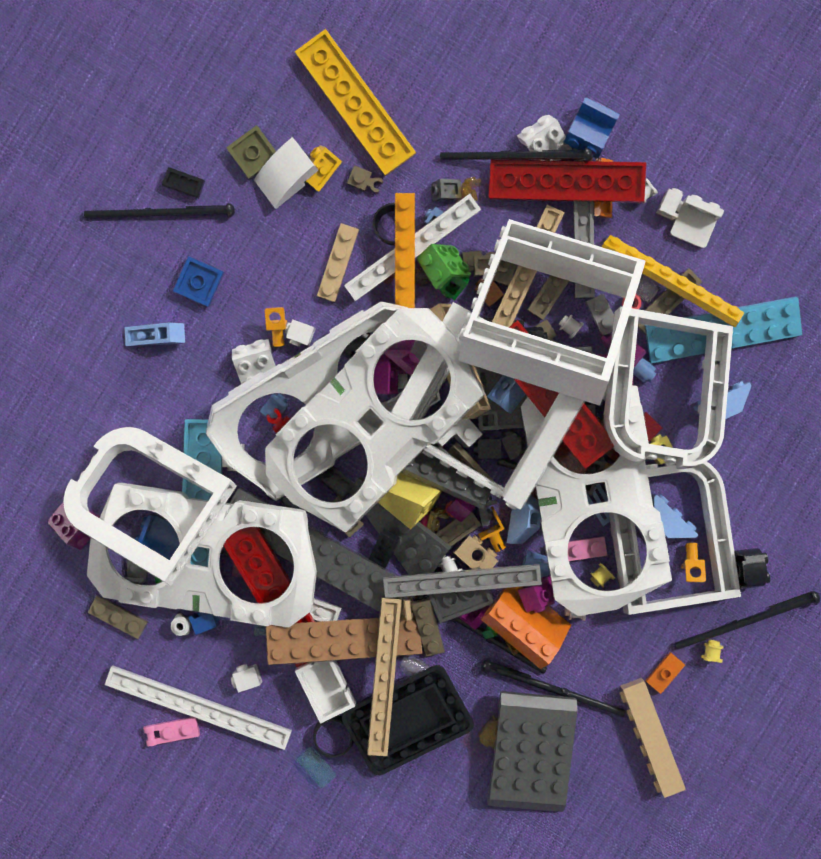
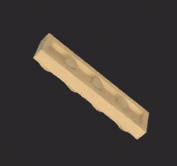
(338, 262)

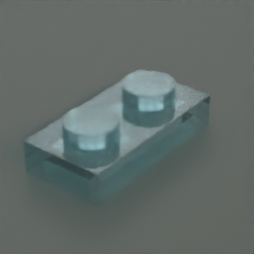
(316, 767)

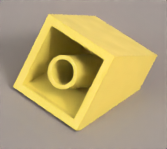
(409, 499)

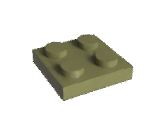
(251, 151)

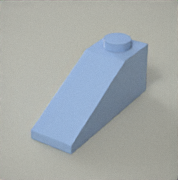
(155, 334)

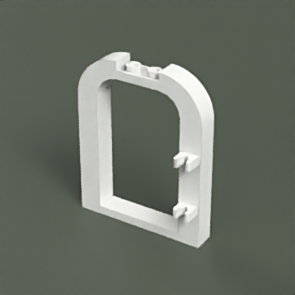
(713, 395)
(172, 459)
(718, 538)

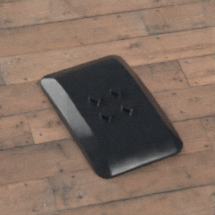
(423, 718)

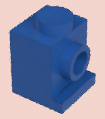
(203, 622)

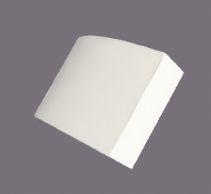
(285, 173)

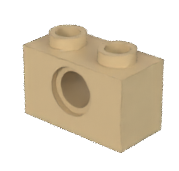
(465, 550)

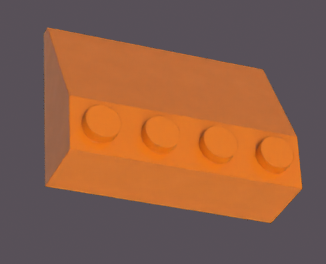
(531, 633)

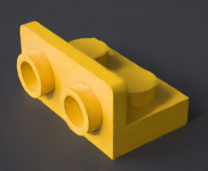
(326, 164)

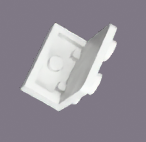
(544, 135)
(696, 221)
(252, 359)

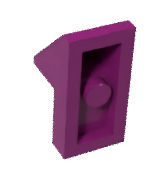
(402, 356)

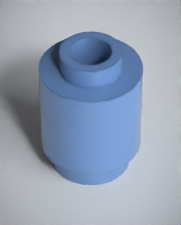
(644, 371)

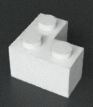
(464, 432)

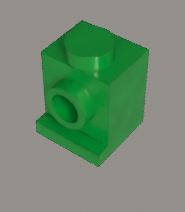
(452, 291)

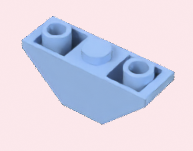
(735, 399)
(524, 522)
(673, 524)

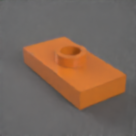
(665, 672)

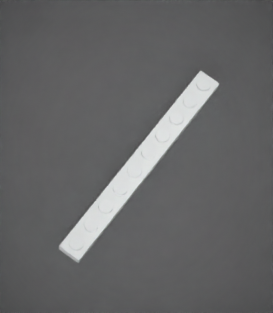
(198, 707)

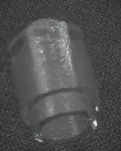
(412, 665)

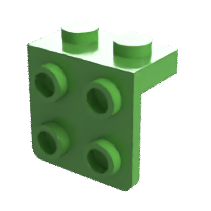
(442, 264)

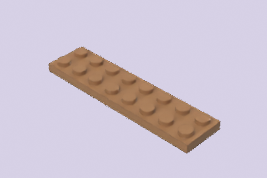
(335, 641)

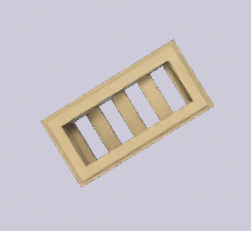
(406, 607)

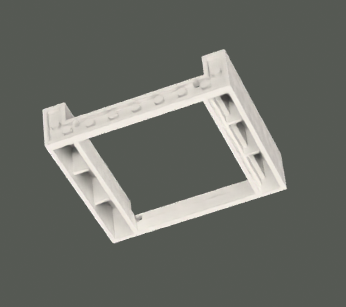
(535, 358)
(424, 387)

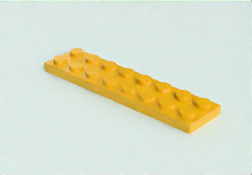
(355, 102)

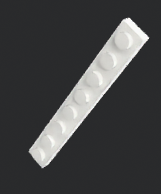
(423, 238)

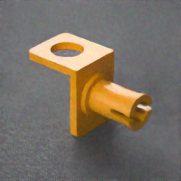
(276, 326)
(493, 534)
(693, 563)

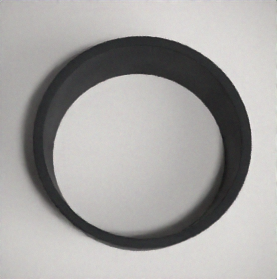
(380, 212)
(338, 718)

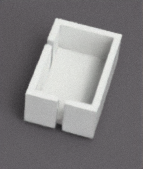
(325, 689)

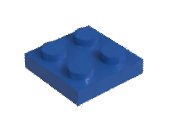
(198, 281)

